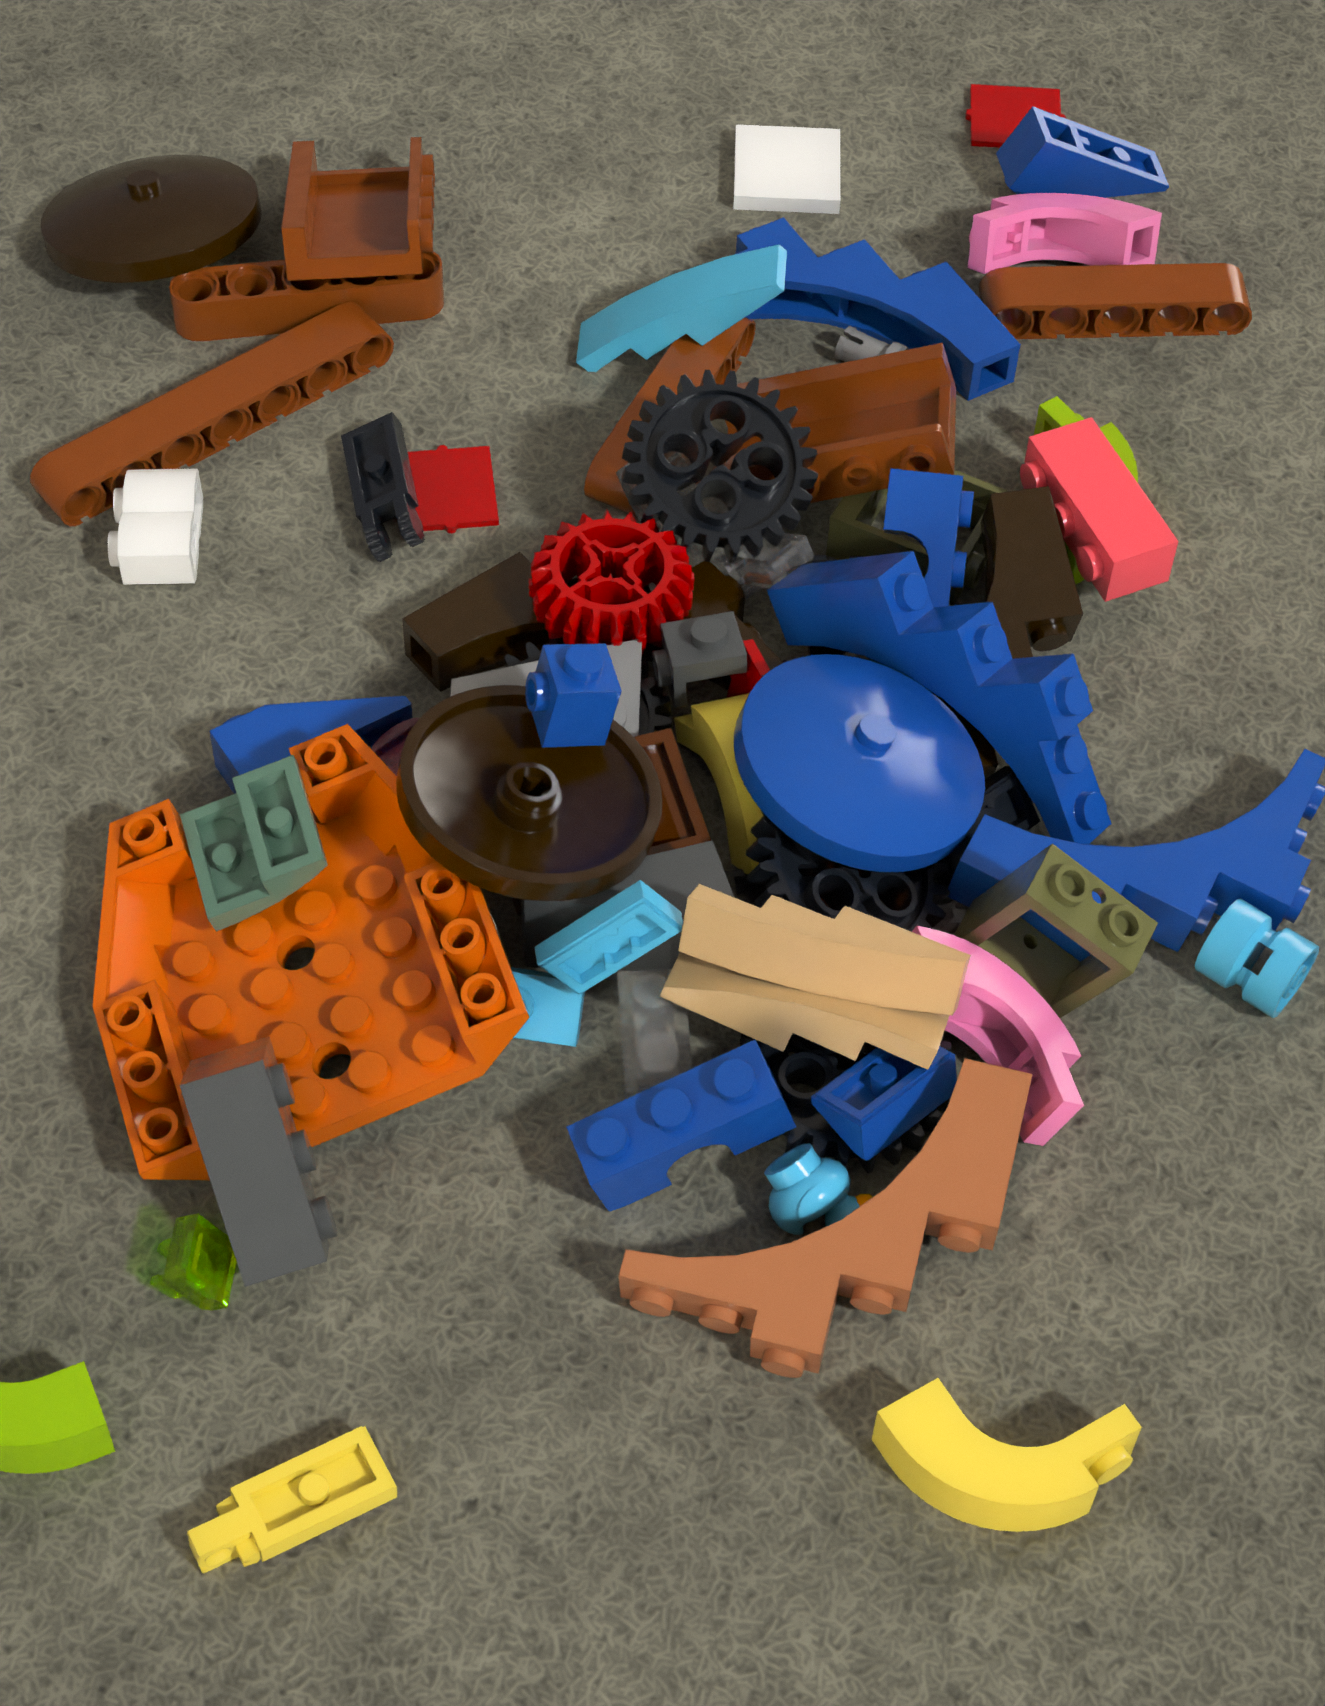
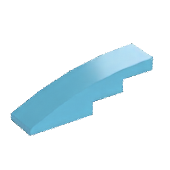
(690, 302)

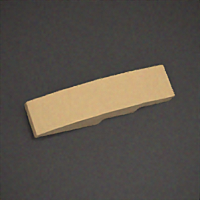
(830, 957)
(776, 1011)

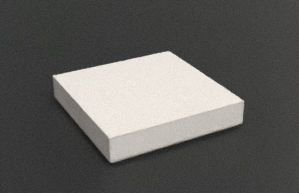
(787, 169)

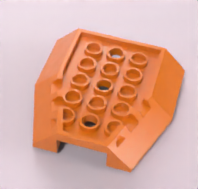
(397, 978)

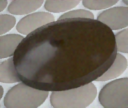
(151, 218)
(521, 813)

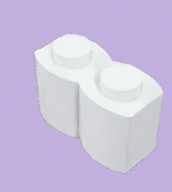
(157, 526)

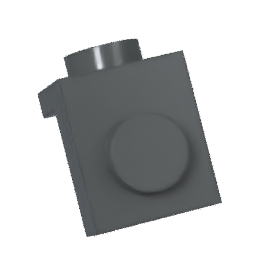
(698, 651)

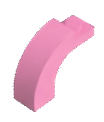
(1062, 228)
(1018, 1031)

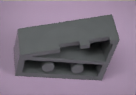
(257, 1161)

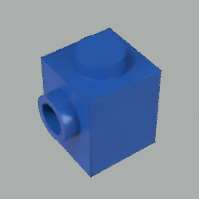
(573, 695)

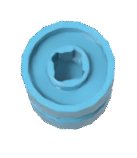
(1237, 945)

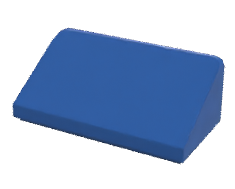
(884, 1098)

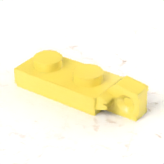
(295, 1502)

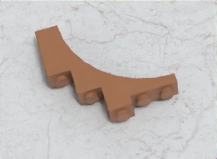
(871, 1255)

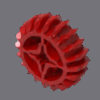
(612, 568)

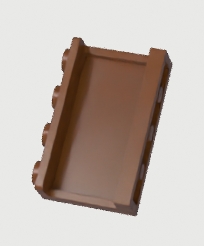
(357, 218)
(869, 419)

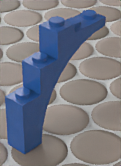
(862, 292)
(962, 655)
(1173, 881)

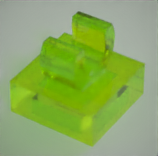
(197, 1264)

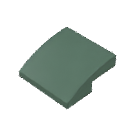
(254, 843)

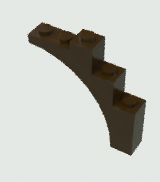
(1026, 582)
(495, 617)

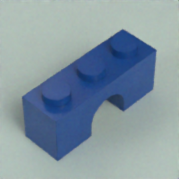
(931, 511)
(715, 1103)

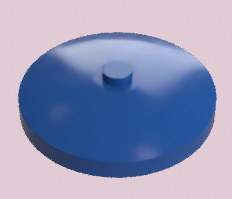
(859, 763)

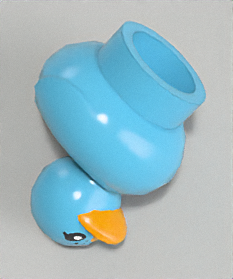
(809, 1188)

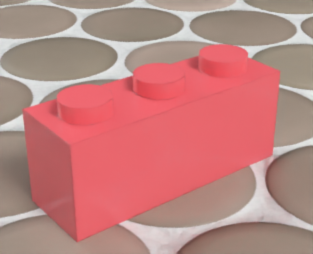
(1100, 509)

